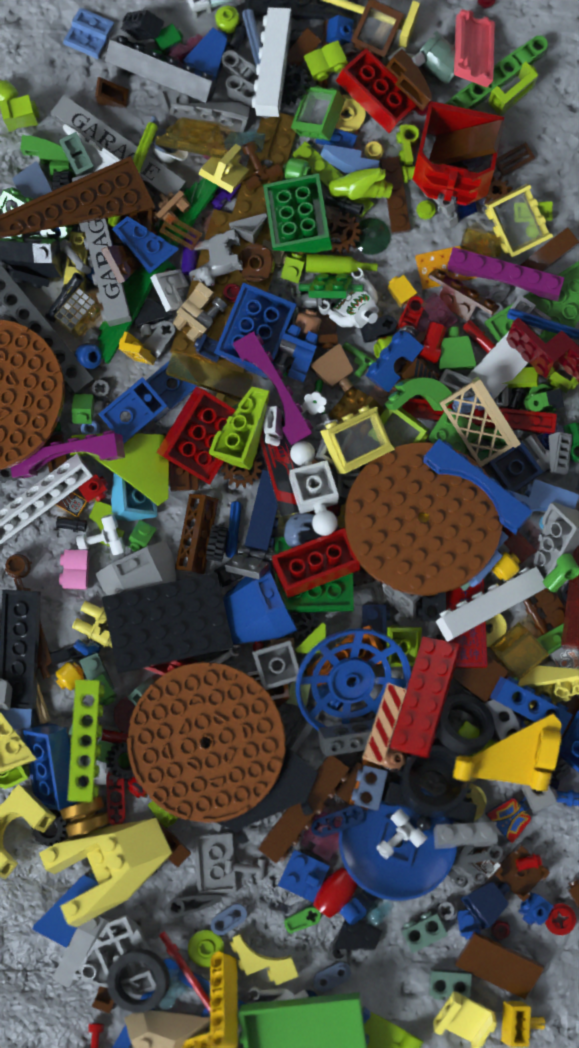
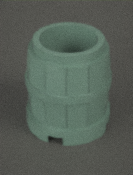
(439, 58)

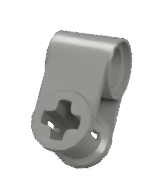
(240, 67)
(158, 342)

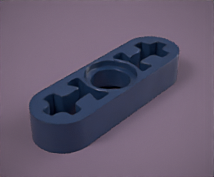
(327, 831)

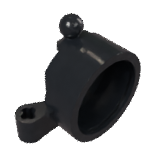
(410, 795)

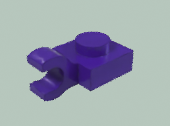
(222, 196)

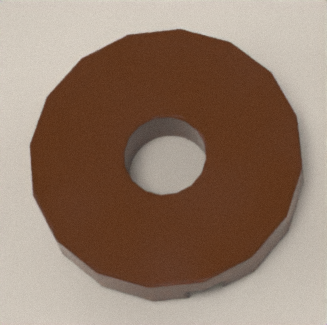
(266, 266)

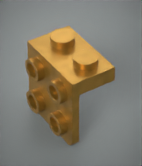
(351, 402)

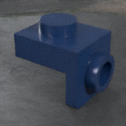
(206, 347)

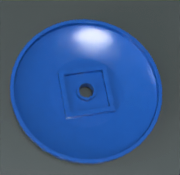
(409, 870)

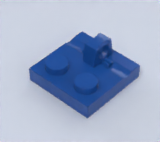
(303, 875)

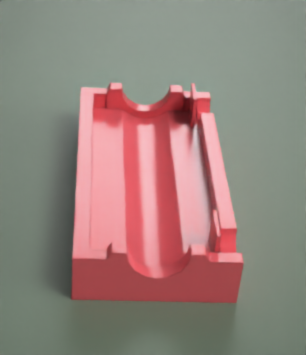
(474, 48)

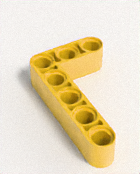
(223, 1005)

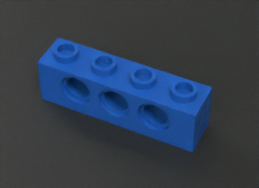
(507, 687)

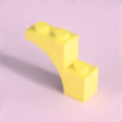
(250, 961)

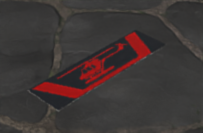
(279, 465)

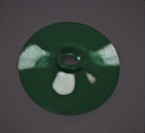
(376, 244)

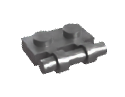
(247, 566)

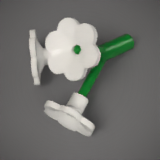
(316, 403)

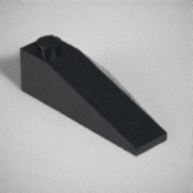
(33, 255)

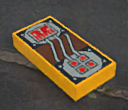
(73, 504)

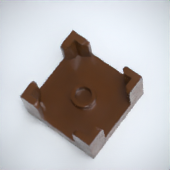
(520, 881)

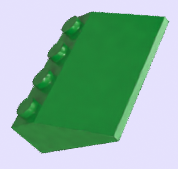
(297, 215)

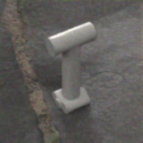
(418, 59)
(65, 246)
(259, 869)

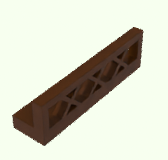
(199, 533)

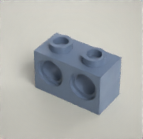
(374, 789)

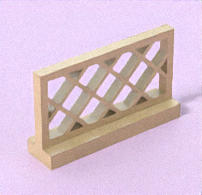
(490, 409)

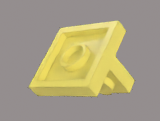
(225, 171)

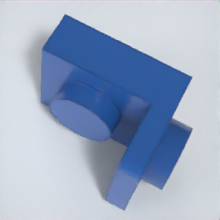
(467, 923)

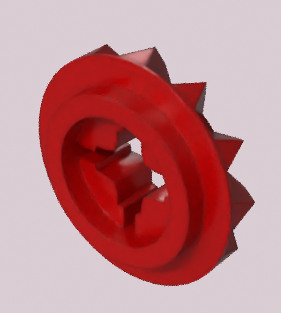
(568, 924)

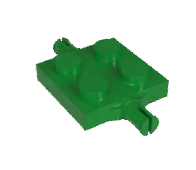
(331, 286)

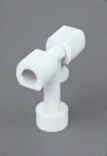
(108, 535)
(405, 831)

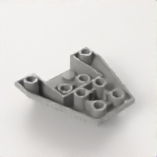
(139, 570)

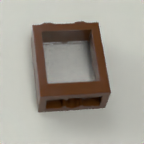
(377, 29)

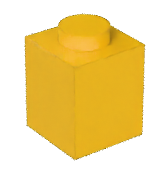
(401, 290)

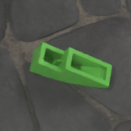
(43, 148)

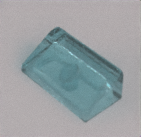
(242, 138)

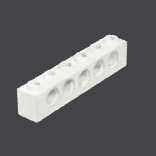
(42, 496)

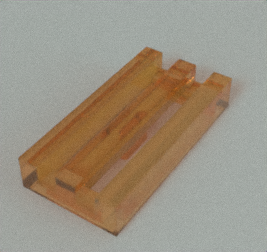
(183, 225)

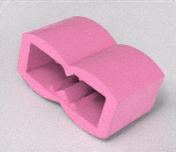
(76, 569)

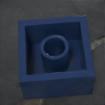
(515, 468)

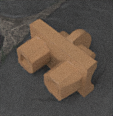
(171, 203)

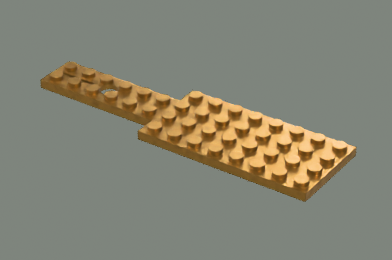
(246, 205)

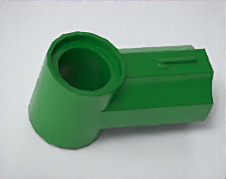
(574, 430)

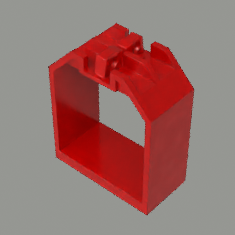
(445, 178)

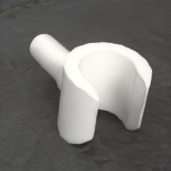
(146, 329)

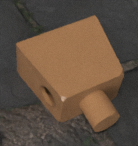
(334, 369)

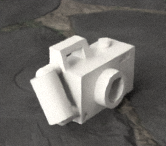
(272, 425)

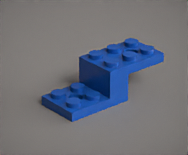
(145, 402)

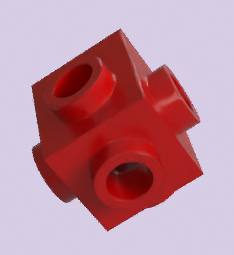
(97, 494)

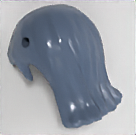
(300, 529)

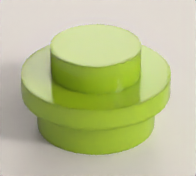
(425, 210)

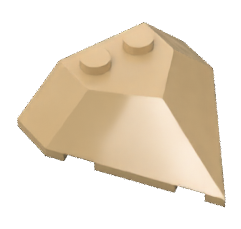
(164, 1028)

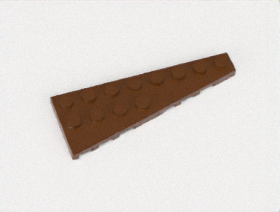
(97, 196)

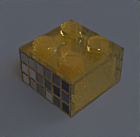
(78, 313)

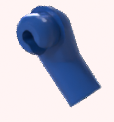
(87, 649)

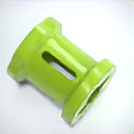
(407, 173)

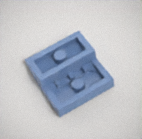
(88, 33)

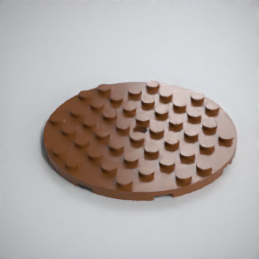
(29, 393)
(415, 554)
(244, 748)

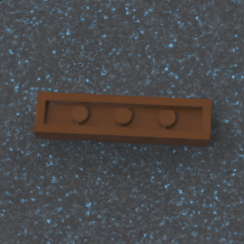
(397, 201)

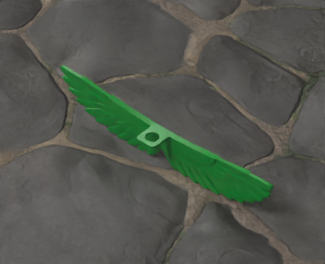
(140, 283)

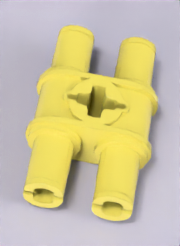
(94, 631)

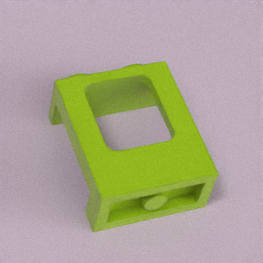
(503, 102)

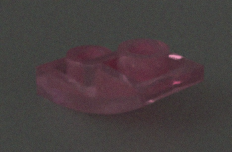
(181, 51)

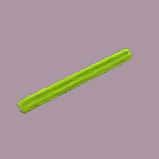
(139, 158)

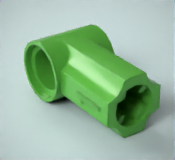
(565, 570)

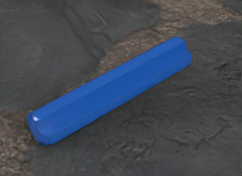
(233, 529)

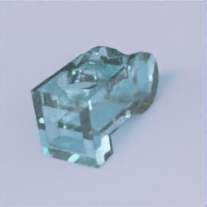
(171, 996)

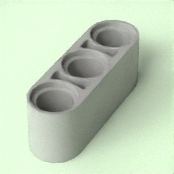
(240, 91)

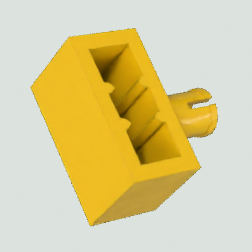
(517, 1023)

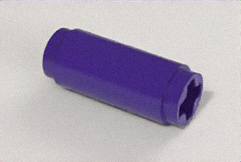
(189, 258)

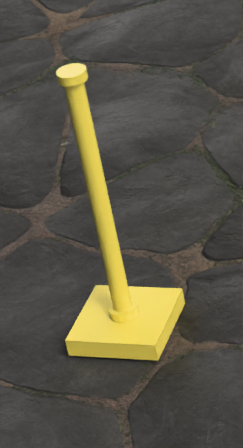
(406, 27)

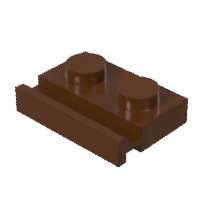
(181, 479)

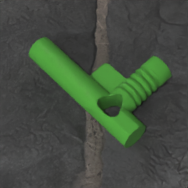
(359, 360)

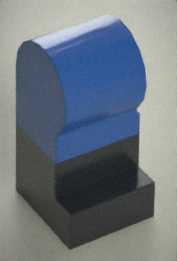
(359, 907)

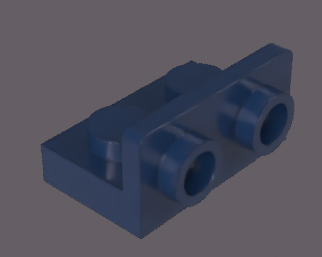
(376, 617)

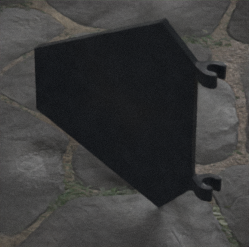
(290, 789)

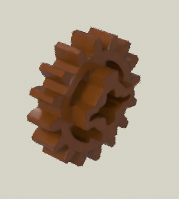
(348, 230)
(246, 475)

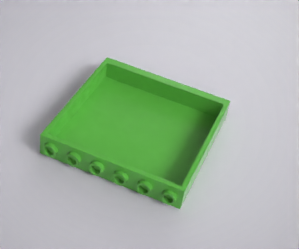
(304, 1023)

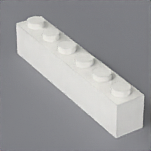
(273, 62)
(490, 604)

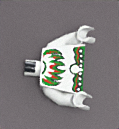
(357, 308)

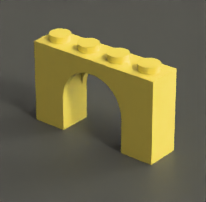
(21, 804)

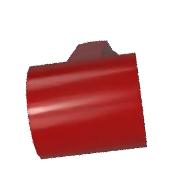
(432, 342)

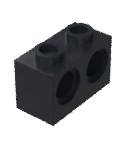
(142, 25)
(438, 602)

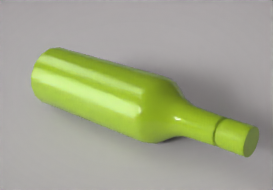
(336, 264)

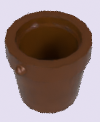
(18, 566)

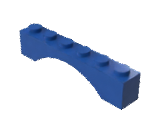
(445, 460)

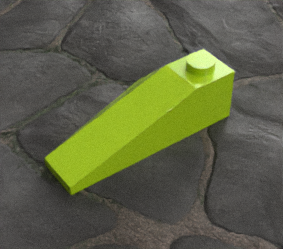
(241, 435)

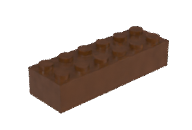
(293, 821)

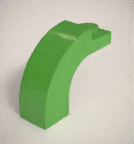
(429, 388)

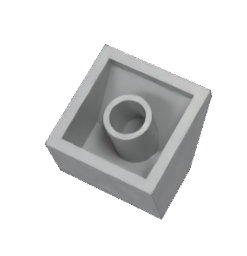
(276, 665)

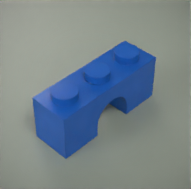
(382, 370)

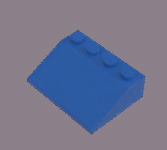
(257, 313)

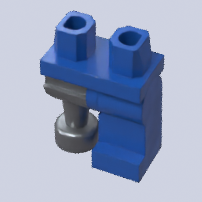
(299, 349)

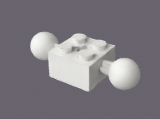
(324, 490)

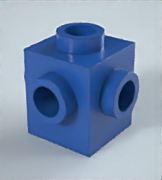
(535, 909)

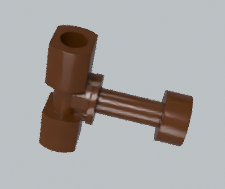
(261, 171)

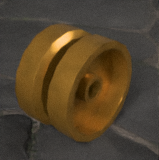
(84, 817)

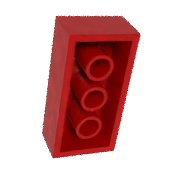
(376, 90)
(315, 563)

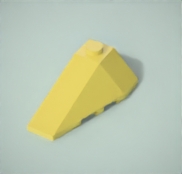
(552, 682)

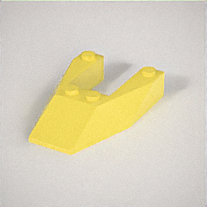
(121, 861)

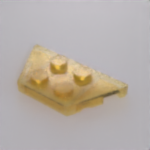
(194, 137)

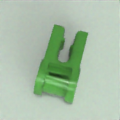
(300, 920)

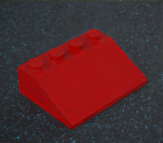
(193, 435)

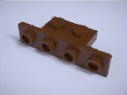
(460, 298)

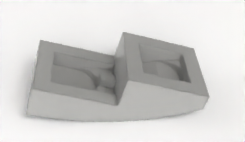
(525, 305)

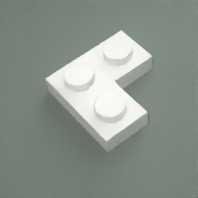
(167, 286)

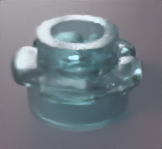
(375, 917)

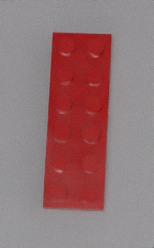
(425, 697)

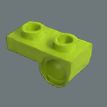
(406, 144)

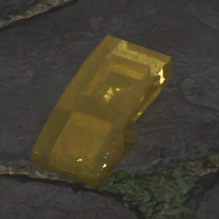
(481, 243)

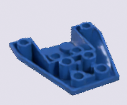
(257, 610)

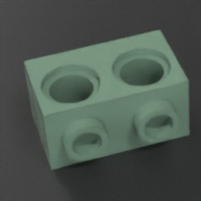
(76, 154)
(426, 937)
(450, 977)

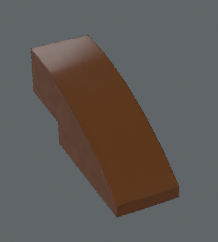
(410, 79)
(552, 251)

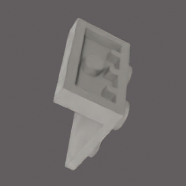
(401, 601)

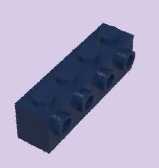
(263, 516)

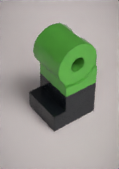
(538, 400)

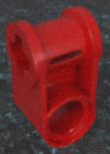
(409, 316)

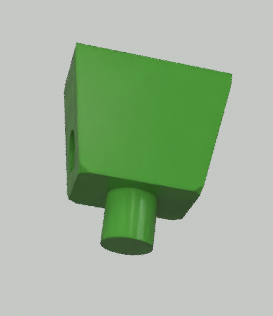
(456, 352)

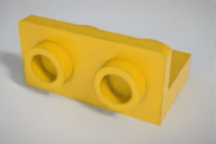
(134, 349)

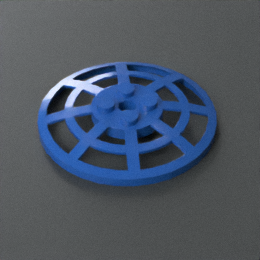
(349, 668)

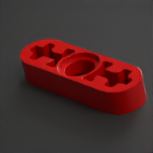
(121, 811)

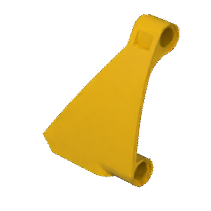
(519, 758)

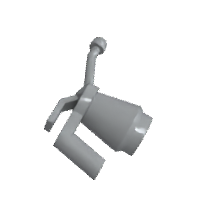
(304, 301)

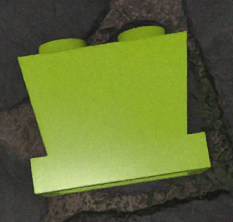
(19, 112)

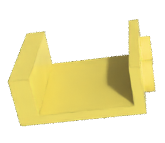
(465, 1019)

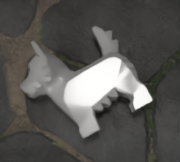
(221, 258)

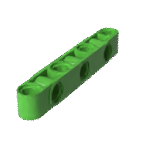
(469, 99)

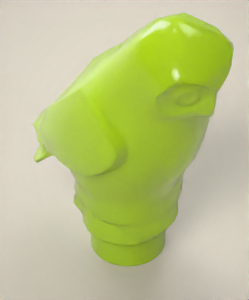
(362, 184)

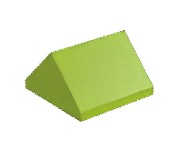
(317, 636)
(409, 641)

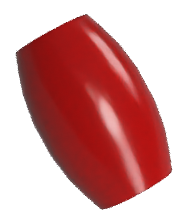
(335, 893)

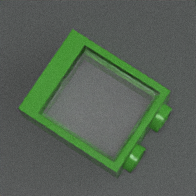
(318, 113)

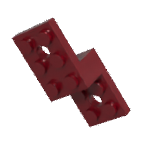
(543, 356)

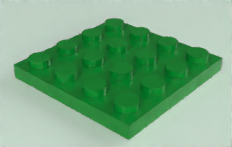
(329, 597)

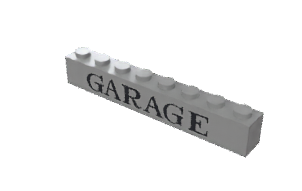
(154, 174)
(110, 292)

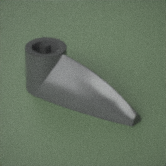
(191, 904)

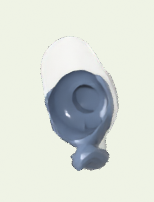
(163, 153)

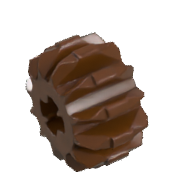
(497, 185)

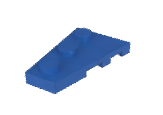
(143, 244)

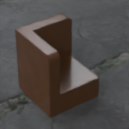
(103, 1000)

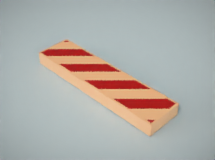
(384, 724)

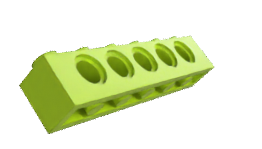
(76, 790)

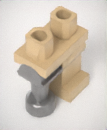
(194, 315)

